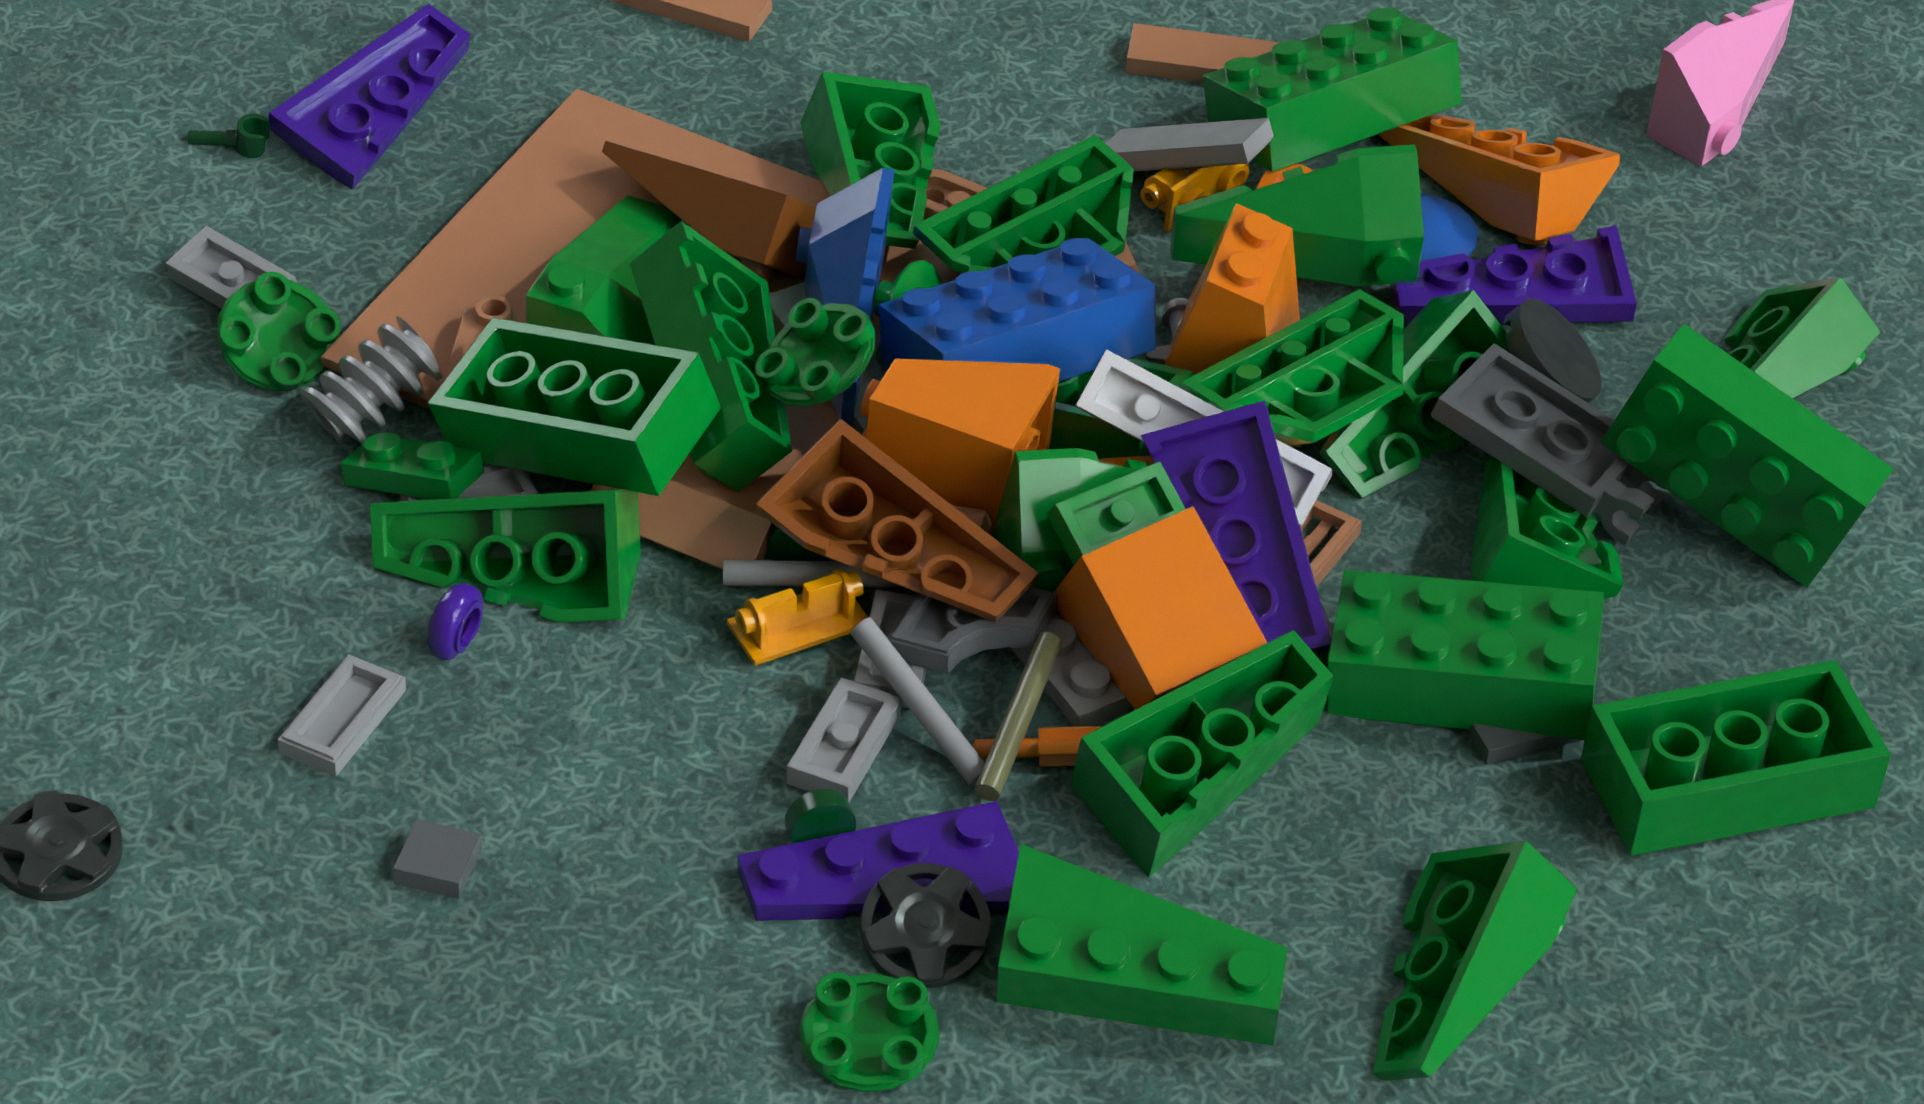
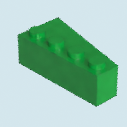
(722, 310)
(1195, 750)
(1132, 957)

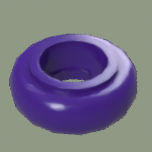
(455, 621)

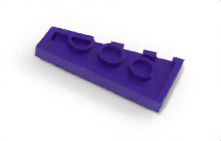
(369, 98)
(1577, 278)
(1240, 491)
(838, 871)

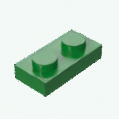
(412, 467)
(1114, 510)

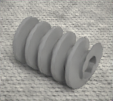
(372, 382)

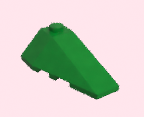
(871, 125)
(1348, 220)
(591, 281)
(1394, 437)
(545, 551)

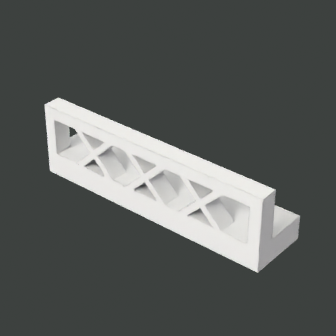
(1145, 403)

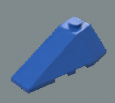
(847, 254)

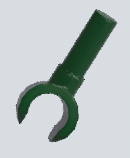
(248, 138)

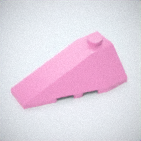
(1713, 80)

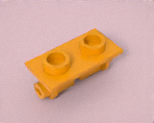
(1177, 187)
(792, 623)

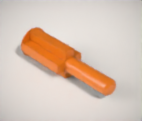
(1054, 746)

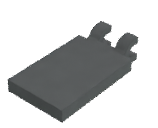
(1547, 439)

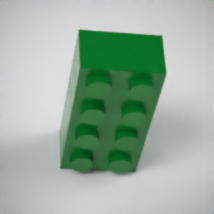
(1338, 85)
(577, 405)
(1745, 455)
(1465, 653)
(1734, 757)

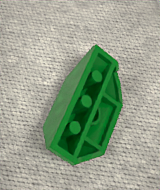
(1036, 210)
(1315, 370)

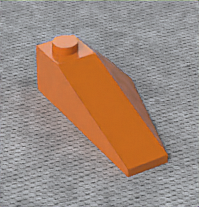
(1507, 181)

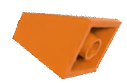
(1241, 294)
(961, 423)
(1158, 608)

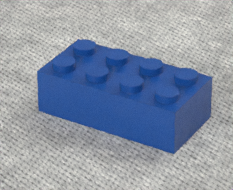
(1033, 310)

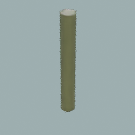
(1018, 716)

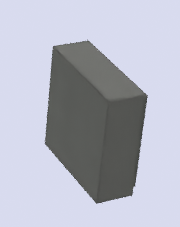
(437, 858)

